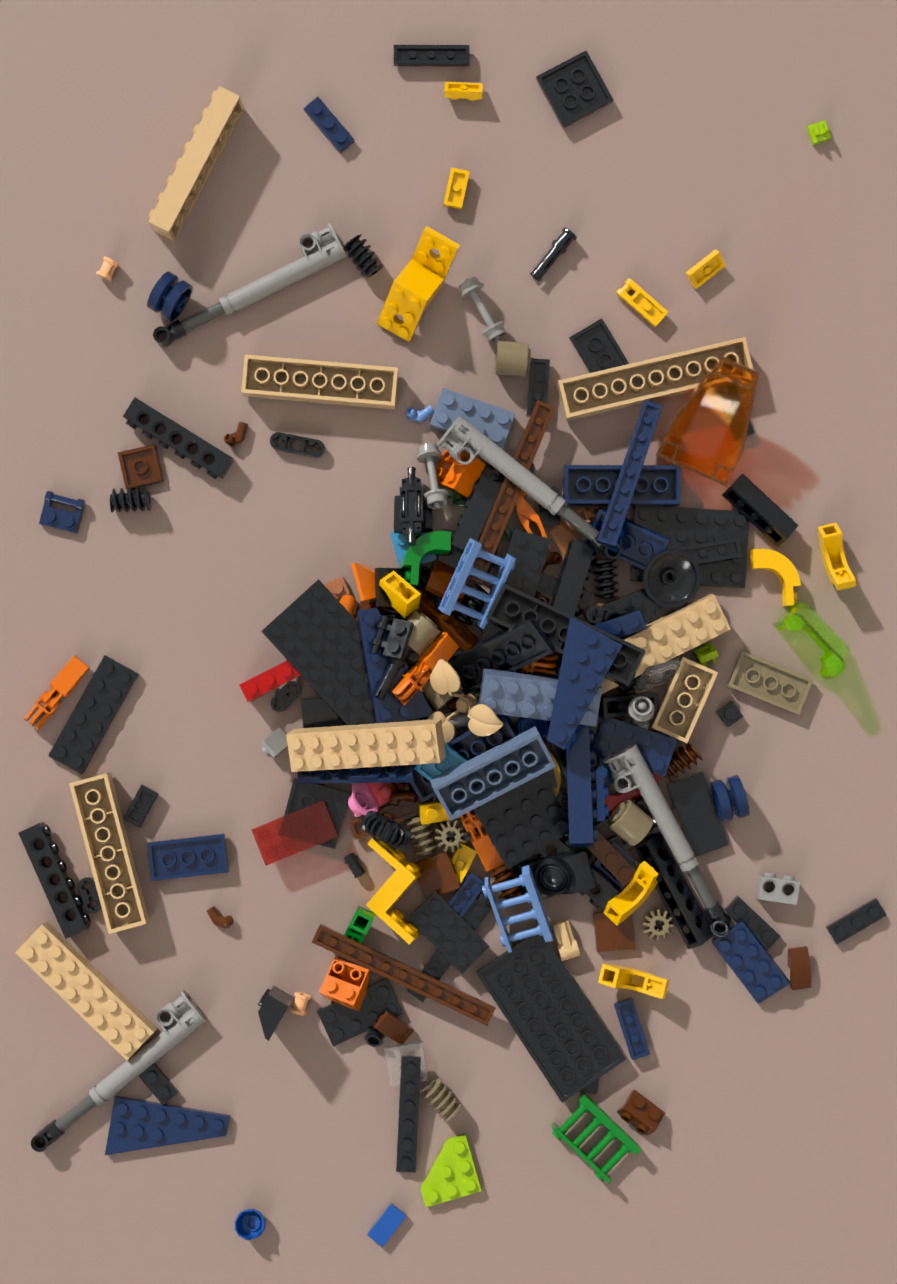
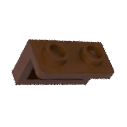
(641, 1113)

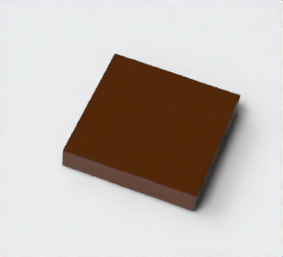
(140, 467)
(439, 579)
(438, 874)
(613, 937)

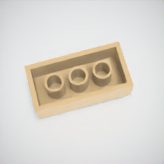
(683, 700)

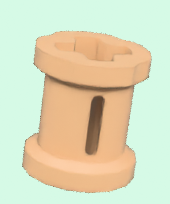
(107, 269)
(300, 1003)

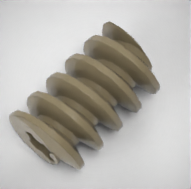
(421, 837)
(441, 1098)

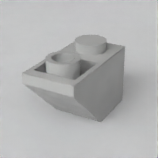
(275, 743)

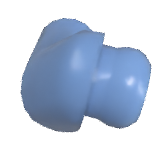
(417, 415)

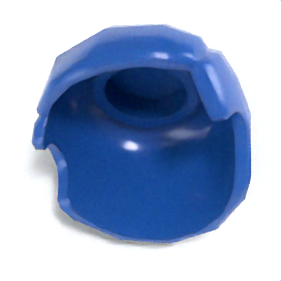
(525, 724)
(250, 1224)

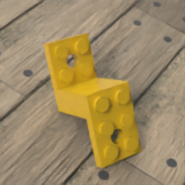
(418, 284)
(394, 889)

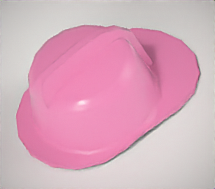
(361, 800)

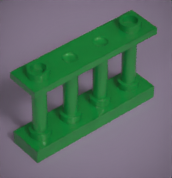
(614, 1132)

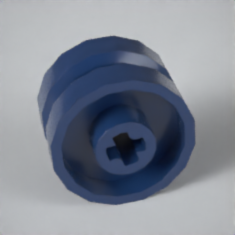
(169, 296)
(730, 798)

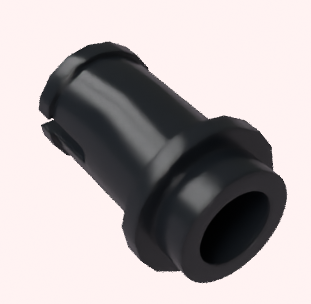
(354, 865)

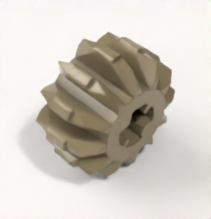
(444, 835)
(664, 926)

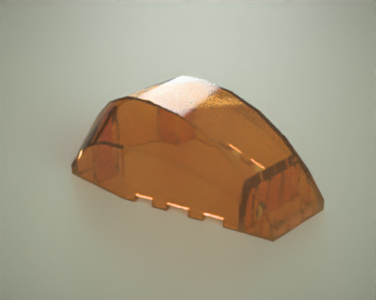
(712, 423)

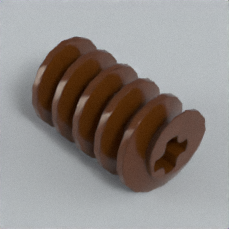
(682, 760)
(502, 875)

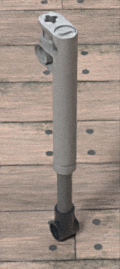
(323, 253)
(466, 437)
(631, 766)
(182, 1023)

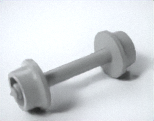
(471, 288)
(436, 497)
(640, 711)

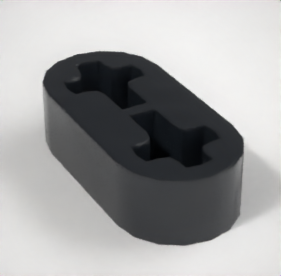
(290, 699)
(86, 896)

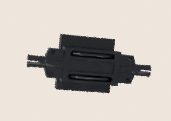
(411, 510)

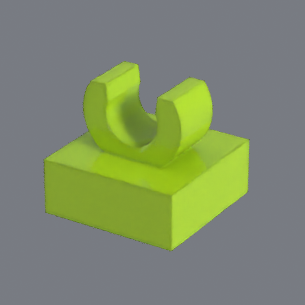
(818, 132)
(706, 654)

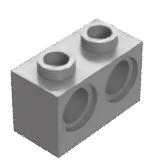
(776, 893)

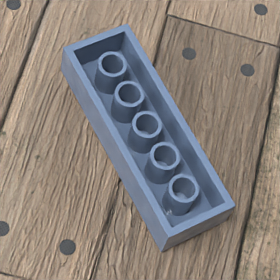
(526, 695)
(492, 773)

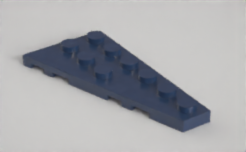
(583, 669)
(391, 708)
(383, 774)
(149, 1124)

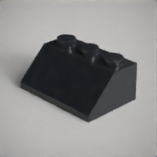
(272, 1008)

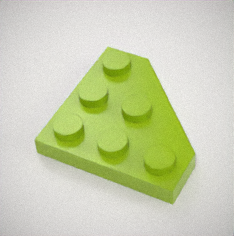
(451, 1174)

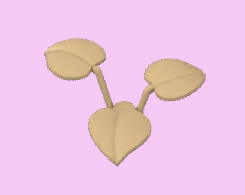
(482, 718)

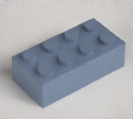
(488, 419)

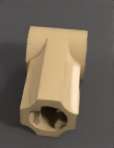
(566, 943)

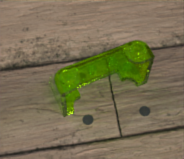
(836, 651)

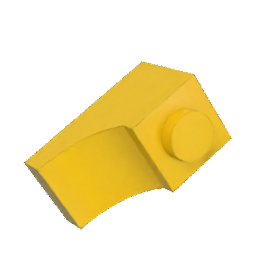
(402, 595)

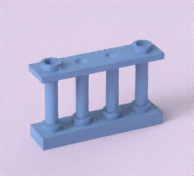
(463, 570)
(531, 896)

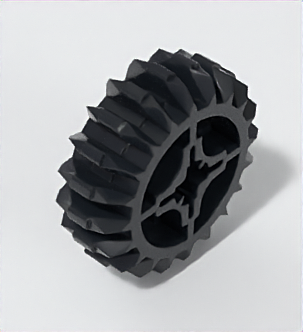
(386, 830)

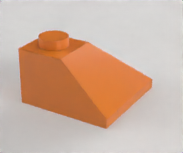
(365, 581)

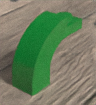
(430, 543)
(360, 924)

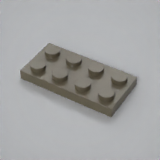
(770, 682)

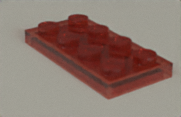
(294, 832)

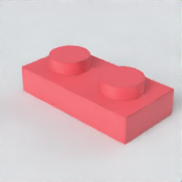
(380, 792)

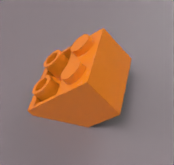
(457, 476)
(345, 983)

